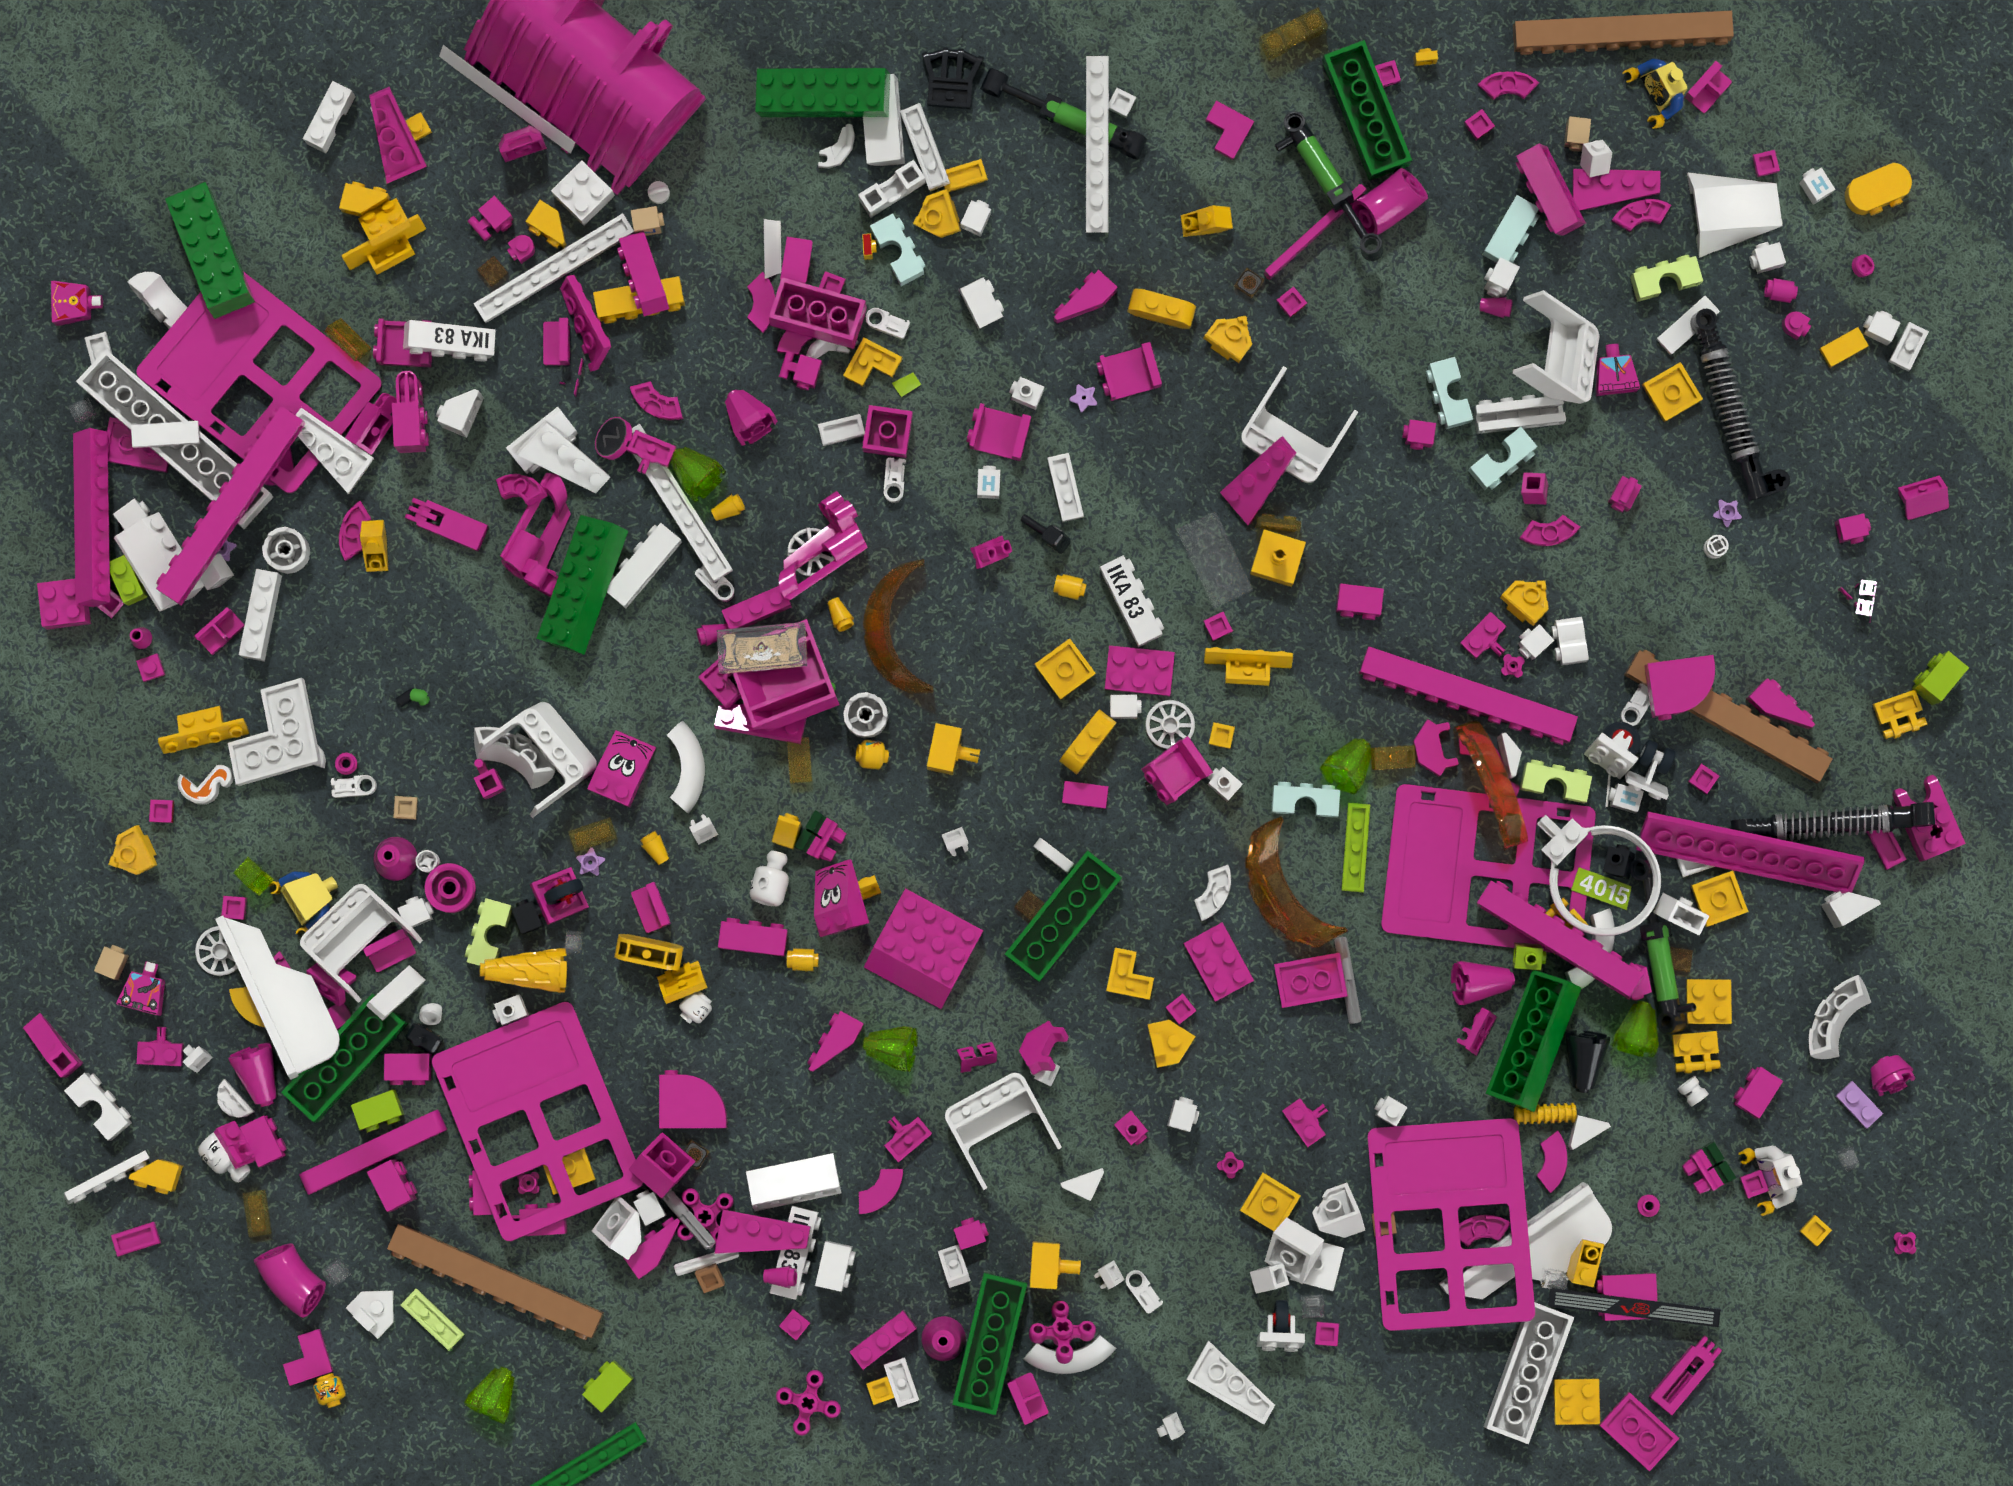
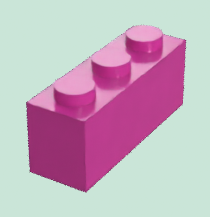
(756, 609)
(753, 937)
(883, 1339)

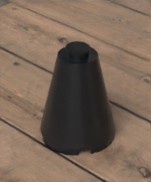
(1585, 1057)

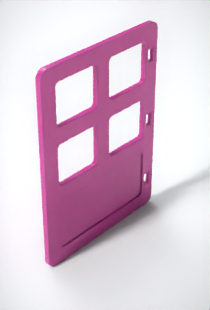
(208, 355)
(1435, 862)
(516, 1072)
(1446, 1170)

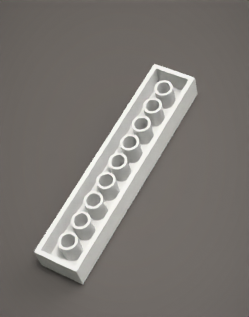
(138, 404)

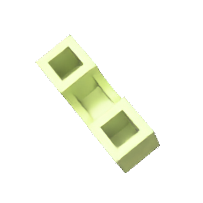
(1683, 271)
(1575, 783)
(491, 914)

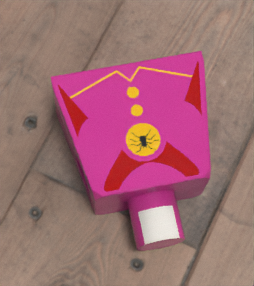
(72, 302)

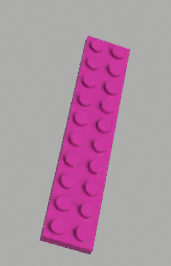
(1751, 853)

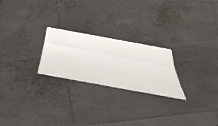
(772, 247)

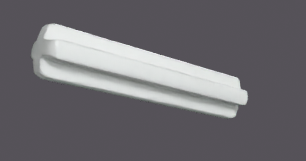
(703, 1261)

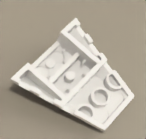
(1732, 210)

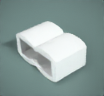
(1570, 641)

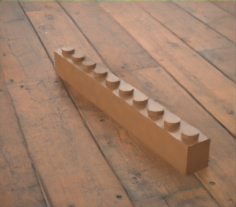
(1622, 31)
(1748, 728)
(494, 1280)

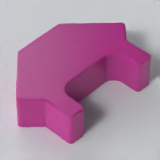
(1429, 749)
(1038, 1046)

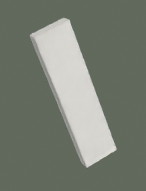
(925, 147)

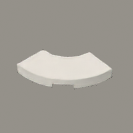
(1216, 892)

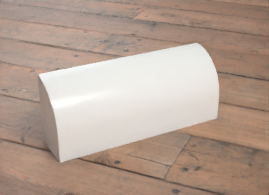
(885, 134)
(793, 1182)

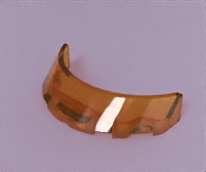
(878, 636)
(1494, 782)
(1274, 895)

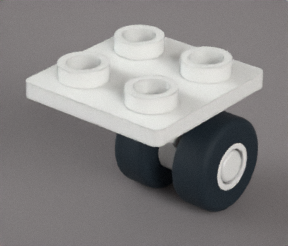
(1661, 760)

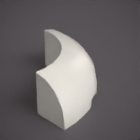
(158, 297)
(518, 753)
(692, 766)
(1599, 920)
(1832, 1016)
(1083, 1358)

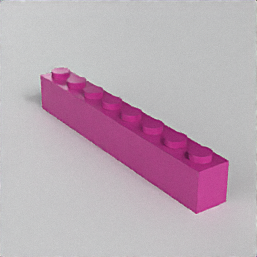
(91, 517)
(1559, 939)

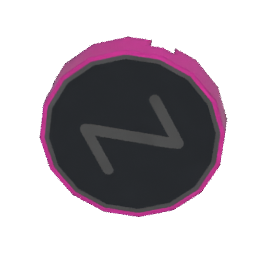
(613, 438)

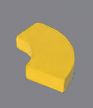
(245, 1006)

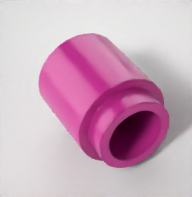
(1780, 290)

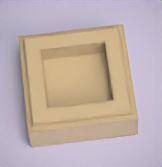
(405, 807)

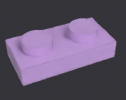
(1859, 1104)

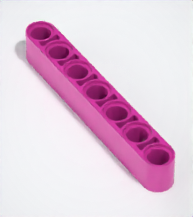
(372, 1152)

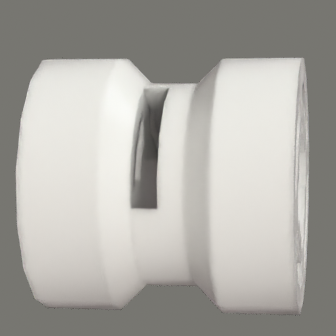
(1712, 548)
(427, 861)
(1693, 1091)

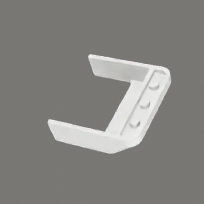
(1569, 353)
(1266, 429)
(556, 743)
(349, 929)
(992, 1111)

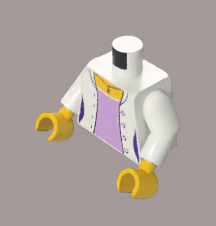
(1779, 1173)

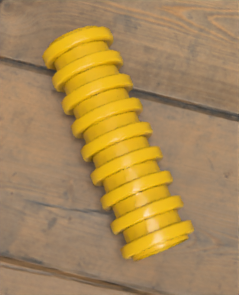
(1546, 1113)

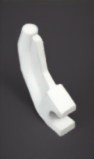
(839, 151)
(820, 347)

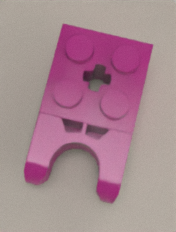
(409, 415)
(1946, 825)

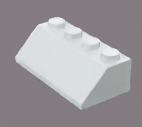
(149, 551)

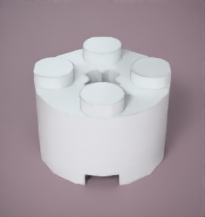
(275, 544)
(876, 721)

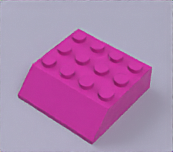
(787, 694)
(923, 948)

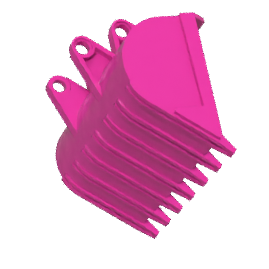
(588, 78)

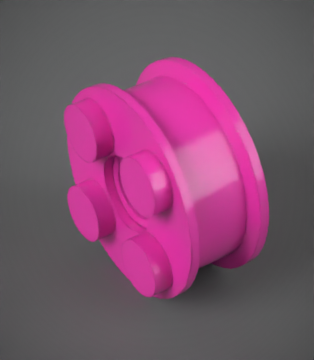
(436, 884)

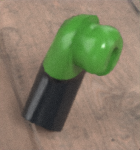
(413, 695)

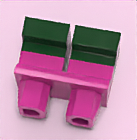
(824, 828)
(1713, 1177)

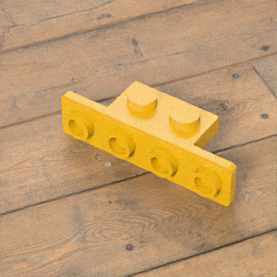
(388, 252)
(1248, 665)
(202, 728)

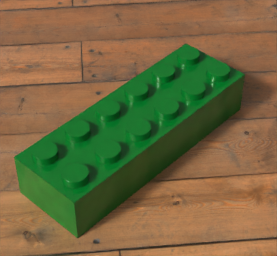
(823, 92)
(1366, 110)
(210, 250)
(582, 584)
(1063, 916)
(1533, 1040)
(361, 1042)
(989, 1343)

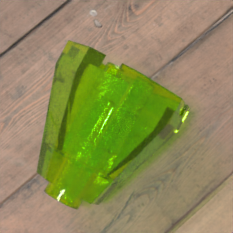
(696, 472)
(1348, 766)
(1637, 1031)
(893, 1047)
(493, 1395)

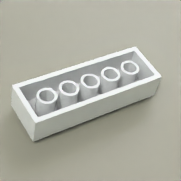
(1528, 1374)

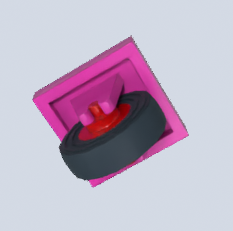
(559, 895)

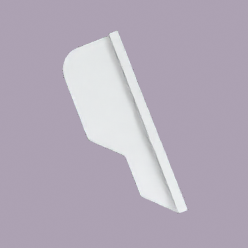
(285, 1000)
(1552, 1240)

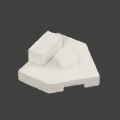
(373, 1311)

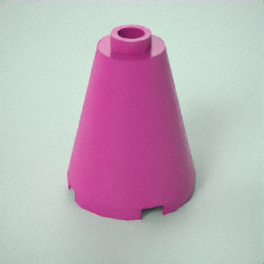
(402, 861)
(1479, 981)
(256, 1072)
(947, 1328)

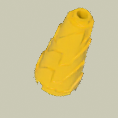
(531, 970)

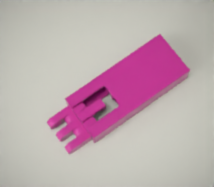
(453, 525)
(1679, 1382)

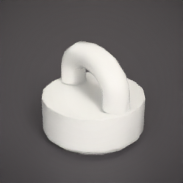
(658, 192)
(431, 1014)

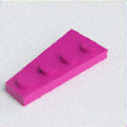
(396, 143)
(1613, 187)
(585, 322)
(1257, 481)
(737, 720)
(754, 1233)

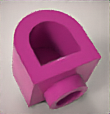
(521, 248)
(1796, 324)

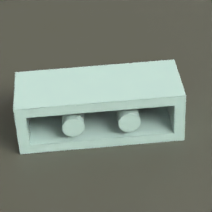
(1512, 230)

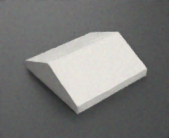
(1510, 754)

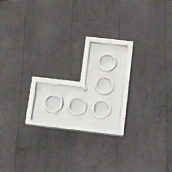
(286, 744)

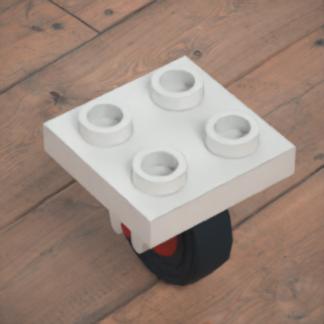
(1615, 749)
(1280, 1338)

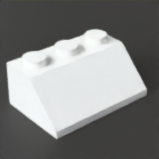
(554, 418)

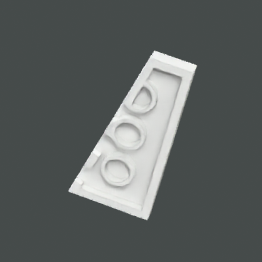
(336, 453)
(557, 454)
(99, 1182)
(1223, 1380)

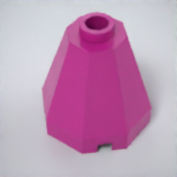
(748, 416)

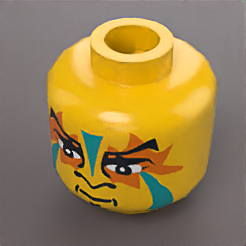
(871, 754)
(329, 1390)

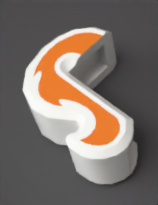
(209, 788)

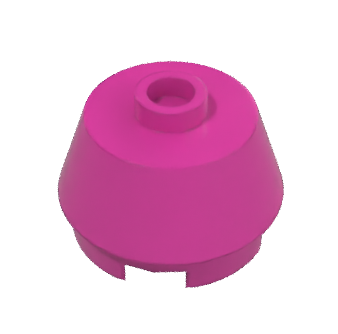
(1891, 1074)

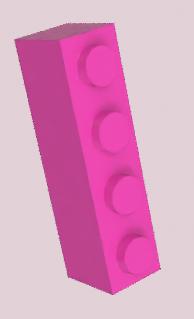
(643, 274)

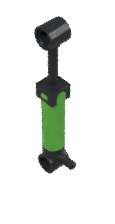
(1054, 110)
(1336, 190)
(1661, 963)

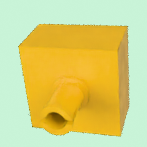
(1277, 558)
(947, 749)
(1047, 1265)

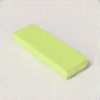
(432, 1319)

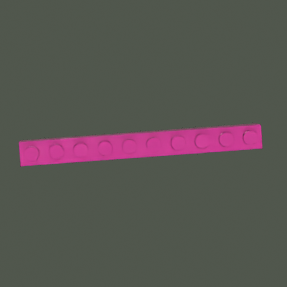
(230, 506)
(1467, 695)

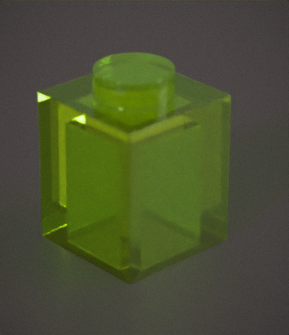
(253, 876)

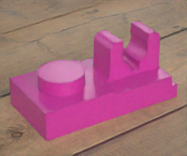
(1476, 1036)
(235, 1144)

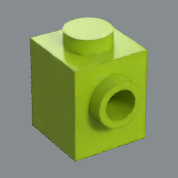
(1528, 956)

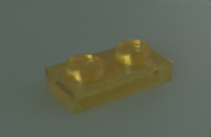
(347, 339)
(1269, 521)
(1393, 757)
(799, 761)
(592, 834)
(257, 1213)

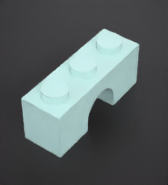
(889, 232)
(1453, 412)
(1489, 472)
(1325, 799)

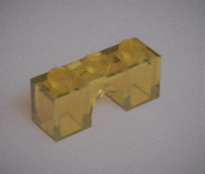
(1297, 30)

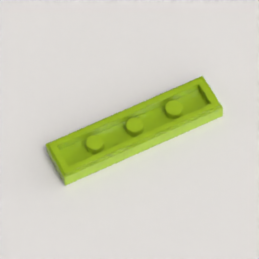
(1355, 847)

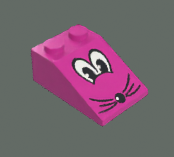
(621, 768)
(838, 899)

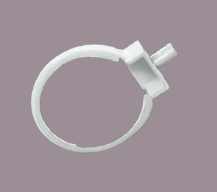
(1565, 840)

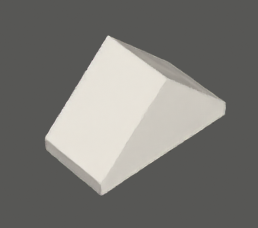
(1584, 1130)
(1085, 1184)

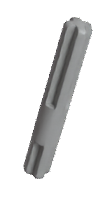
(1351, 1000)
(689, 1220)

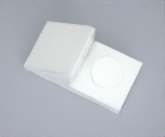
(954, 1266)

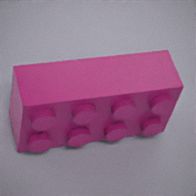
(1550, 189)
(817, 313)

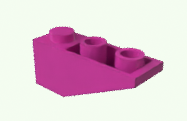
(1091, 296)
(1774, 703)
(841, 1036)
(52, 1046)
(653, 1249)

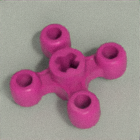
(699, 1208)
(1062, 1332)
(810, 1393)

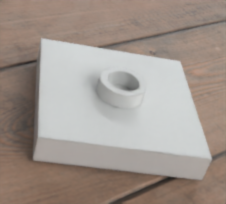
(1325, 1268)

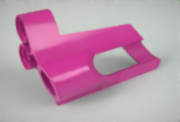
(839, 538)
(528, 555)

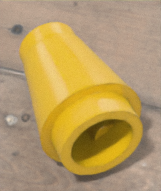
(729, 507)
(840, 615)
(654, 847)

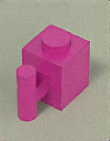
(493, 215)
(805, 370)
(1624, 494)
(488, 780)

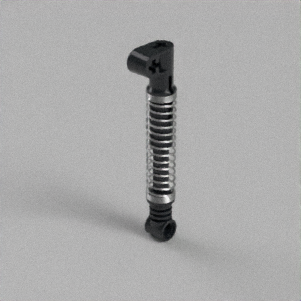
(1745, 451)
(1884, 818)

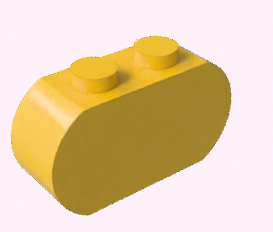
(1878, 189)
(1161, 308)
(1087, 741)
(648, 952)

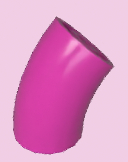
(1390, 202)
(290, 1279)

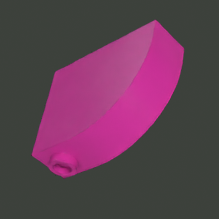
(1678, 684)
(689, 1103)

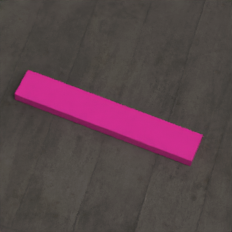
(1309, 236)

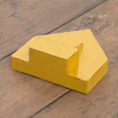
(938, 215)
(1230, 337)
(1526, 600)
(133, 852)
(1169, 1042)

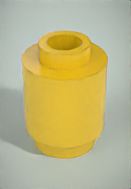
(1069, 586)
(802, 959)

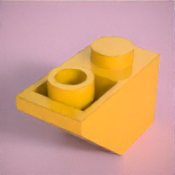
(360, 200)
(1206, 221)
(547, 222)
(374, 545)
(787, 831)
(160, 1174)
(1585, 1263)

